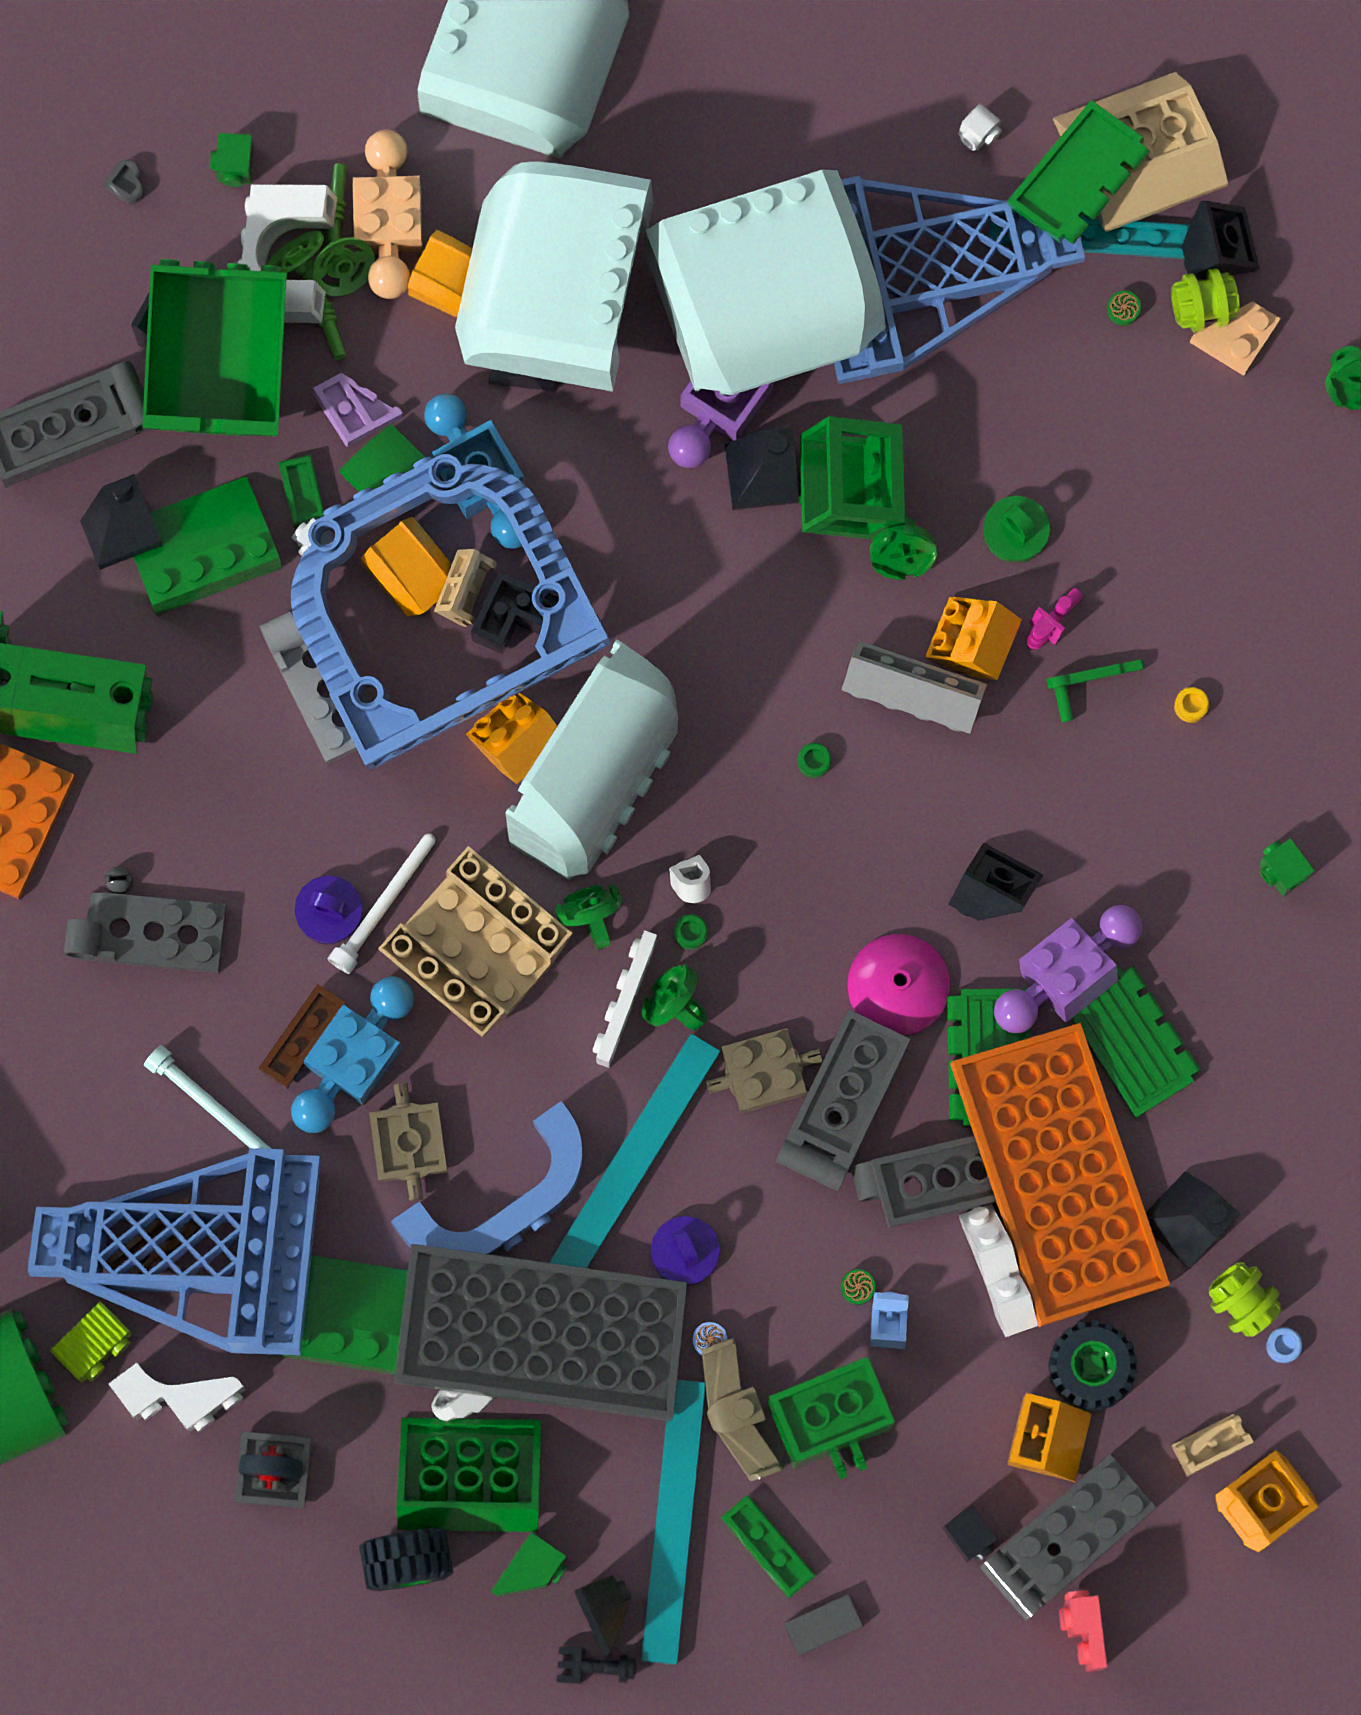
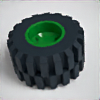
(1092, 1365)
(406, 1559)

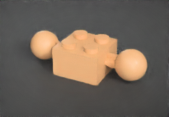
(388, 213)

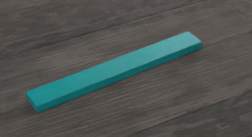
(636, 1154)
(673, 1525)

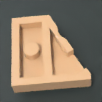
(1240, 340)

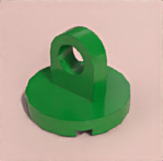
(1344, 378)
(1016, 529)
(903, 551)
(589, 908)
(674, 999)

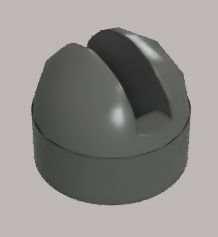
(118, 886)

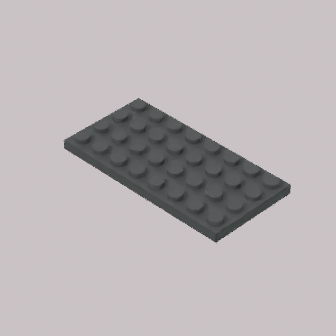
(540, 1332)

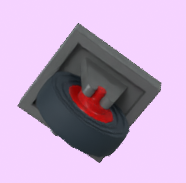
(273, 1470)

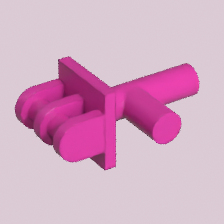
(1047, 625)

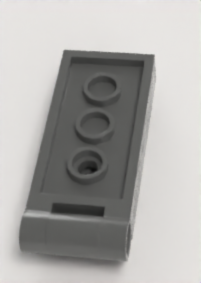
(50, 428)
(849, 1085)
(1080, 1524)

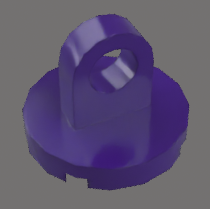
(328, 909)
(685, 1250)

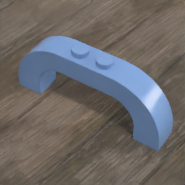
(527, 1212)

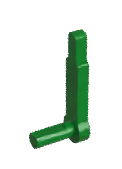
(1061, 682)

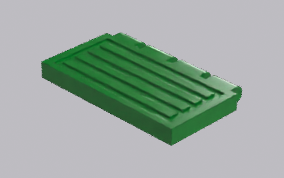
(1077, 171)
(975, 1035)
(1132, 1046)

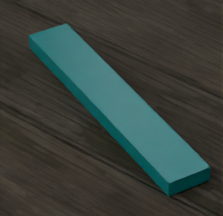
(1135, 238)

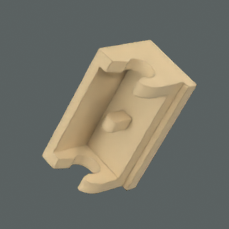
(463, 586)
(1211, 1444)

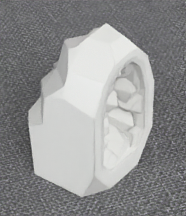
(452, 1405)

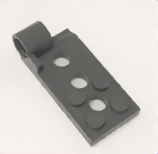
(94, 942)
(885, 1179)

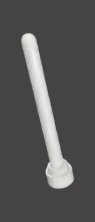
(345, 956)

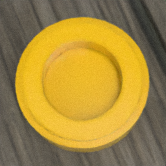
(1191, 704)

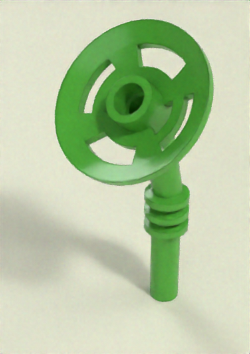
(342, 261)
(301, 262)

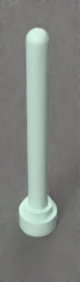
(162, 1063)

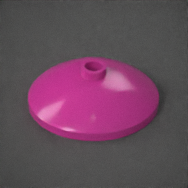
(899, 1008)

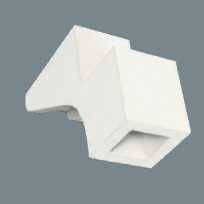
(999, 1269)
(191, 1402)

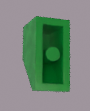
(531, 1568)

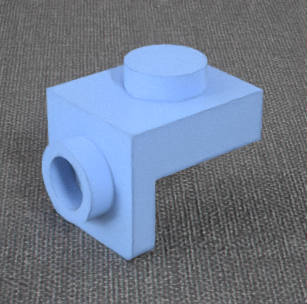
(889, 1320)

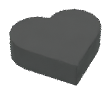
(125, 182)

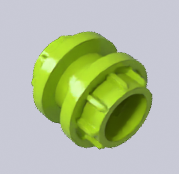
(1205, 300)
(1244, 1299)

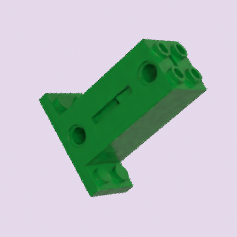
(72, 697)

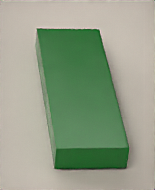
(768, 1546)

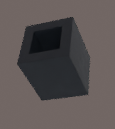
(970, 1535)

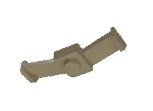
(735, 1411)

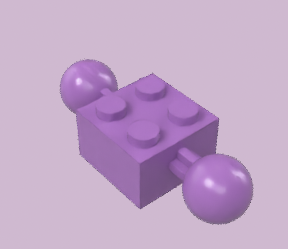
(727, 414)
(1068, 969)

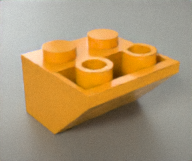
(974, 637)
(513, 735)
(1049, 1437)

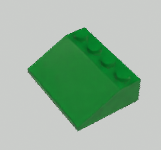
(207, 546)
(353, 1315)
(469, 1475)

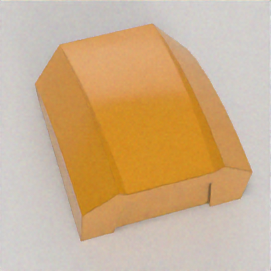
(441, 273)
(408, 567)
(1266, 1501)

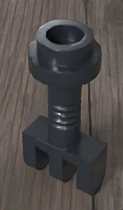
(624, 1667)

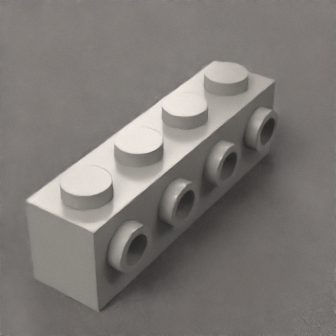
(913, 687)

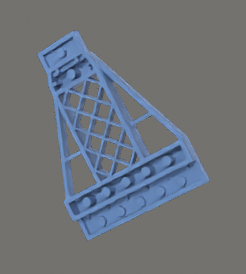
(1032, 254)
(269, 1265)

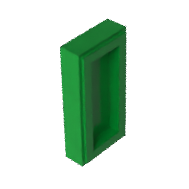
(301, 490)

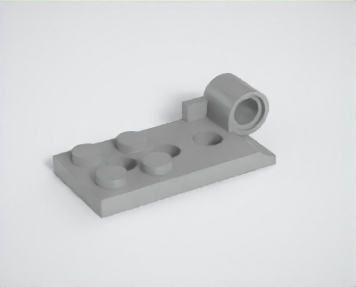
(303, 682)

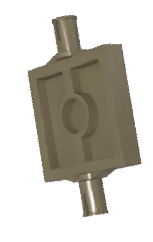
(764, 1071)
(408, 1142)

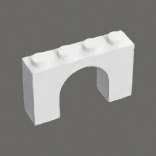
(275, 211)

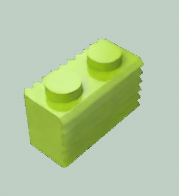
(91, 1343)

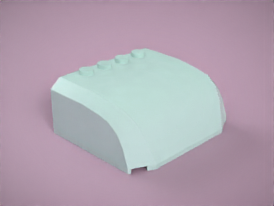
(522, 68)
(552, 272)
(766, 283)
(595, 765)

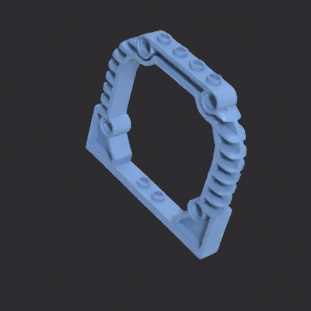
(567, 633)

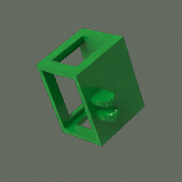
(851, 481)
(831, 1415)

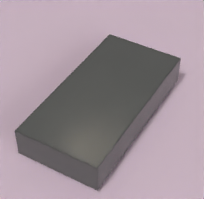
(823, 1625)

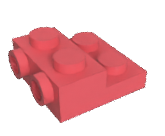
(1083, 1619)

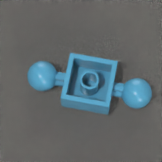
(446, 416)
(352, 1054)

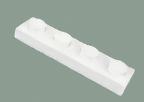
(619, 1011)

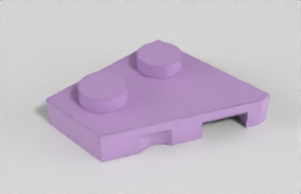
(353, 409)

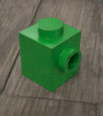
(233, 159)
(1284, 866)

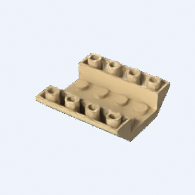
(1181, 144)
(477, 943)

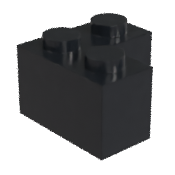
(504, 608)

